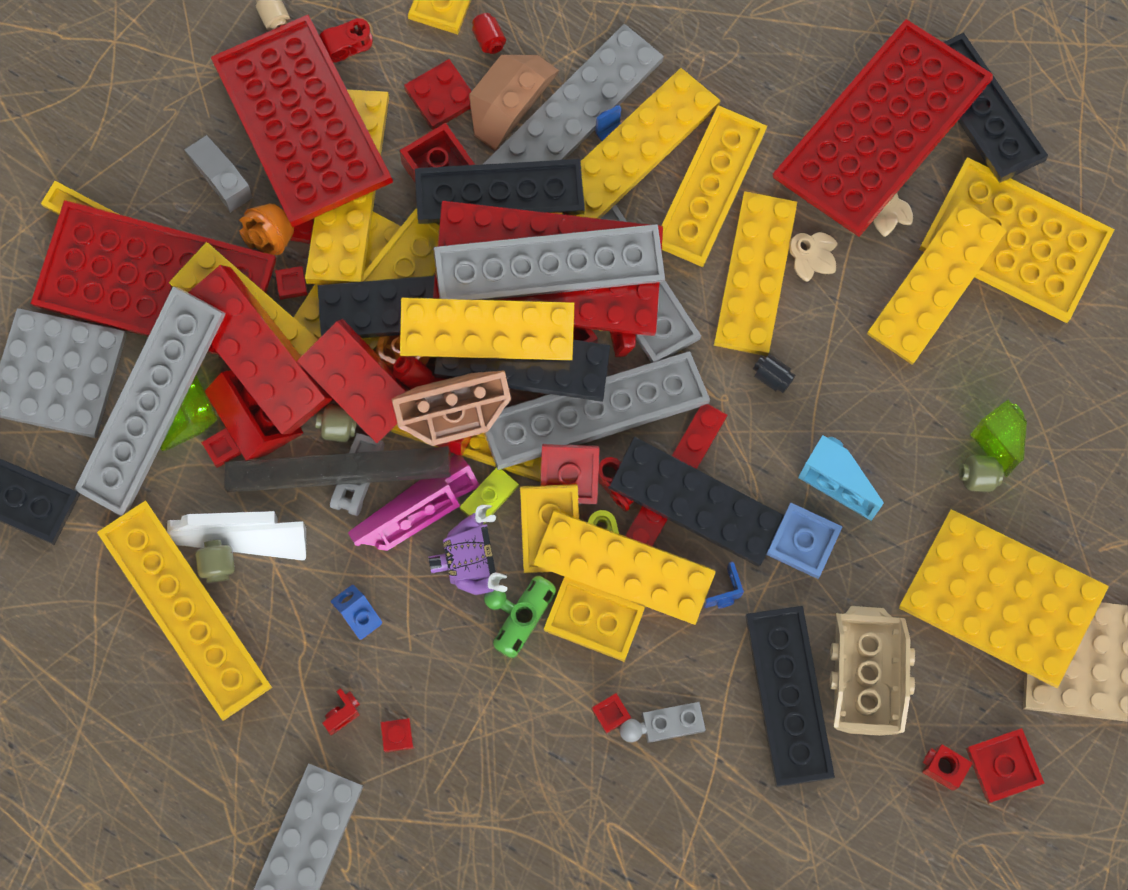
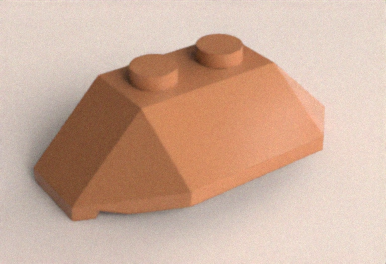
(507, 95)
(453, 407)

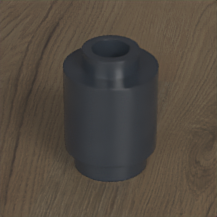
(773, 373)

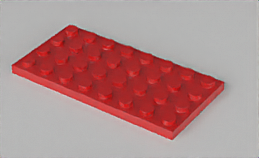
(301, 120)
(882, 127)
(121, 267)
(613, 309)

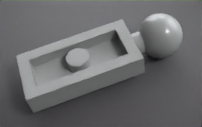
(665, 723)

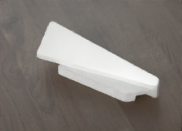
(242, 531)

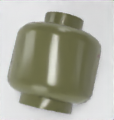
(335, 424)
(981, 473)
(215, 561)

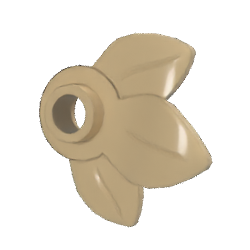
(892, 213)
(816, 257)

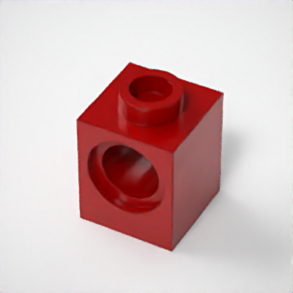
(958, 763)

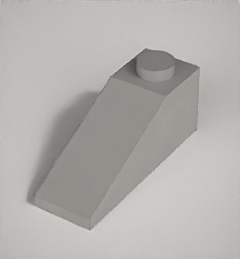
(219, 173)

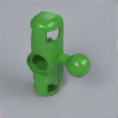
(529, 600)

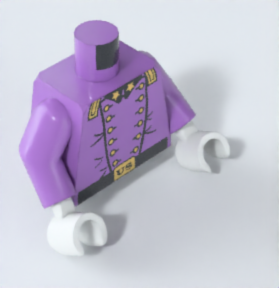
(470, 555)

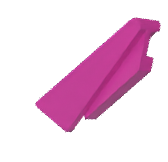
(415, 508)

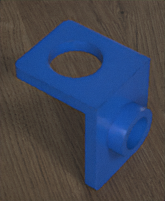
(608, 122)
(727, 599)
(357, 612)

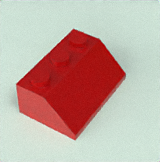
(244, 418)

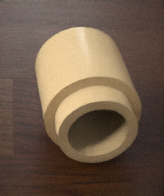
(272, 13)

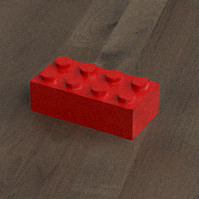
(355, 378)

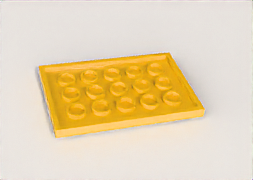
(1046, 245)
(1004, 598)

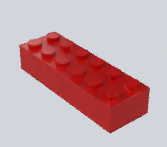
(260, 353)

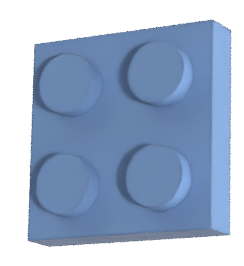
(804, 540)

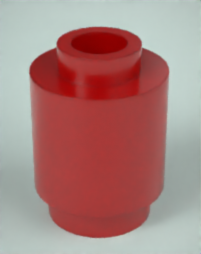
(488, 33)
(412, 372)

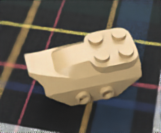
(871, 672)

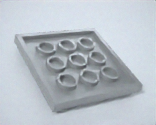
(58, 372)

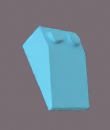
(840, 477)

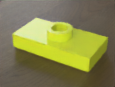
(492, 492)

